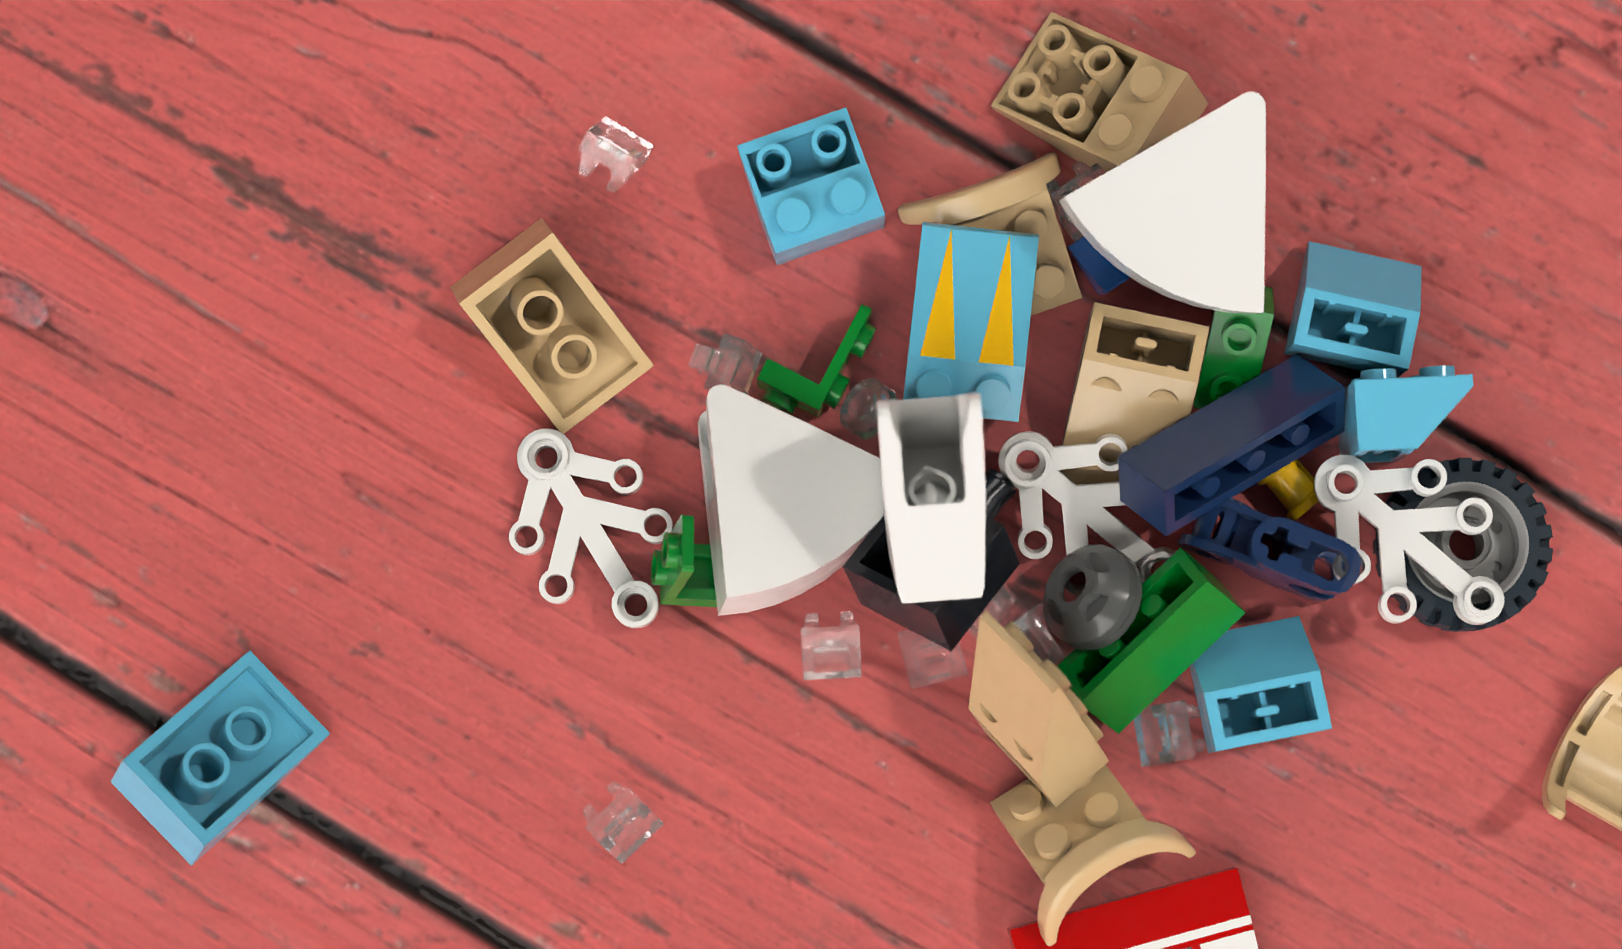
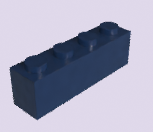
(1231, 444)

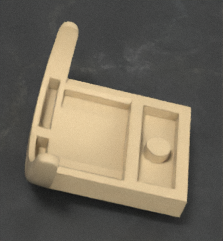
(1016, 204)
(1589, 756)
(1080, 839)

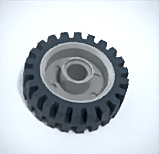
(1509, 551)

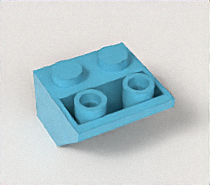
(811, 186)
(1355, 310)
(1396, 415)
(1259, 686)

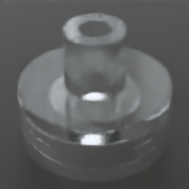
(860, 407)

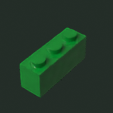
(1176, 623)

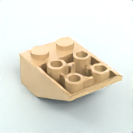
(1096, 95)
(1131, 381)
(1032, 712)

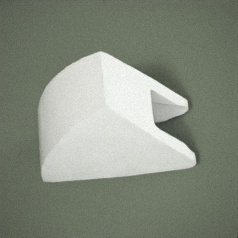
(1188, 211)
(934, 495)
(779, 500)

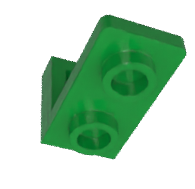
(1233, 351)
(790, 390)
(683, 568)

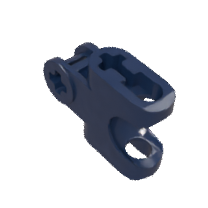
(1239, 544)

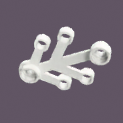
(1080, 503)
(583, 519)
(1401, 532)

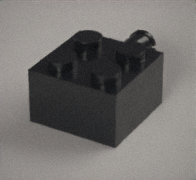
(941, 620)

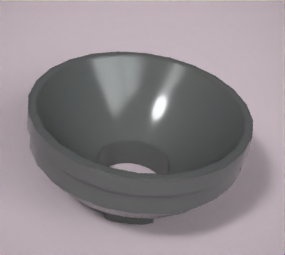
(1104, 606)

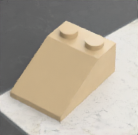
(551, 326)

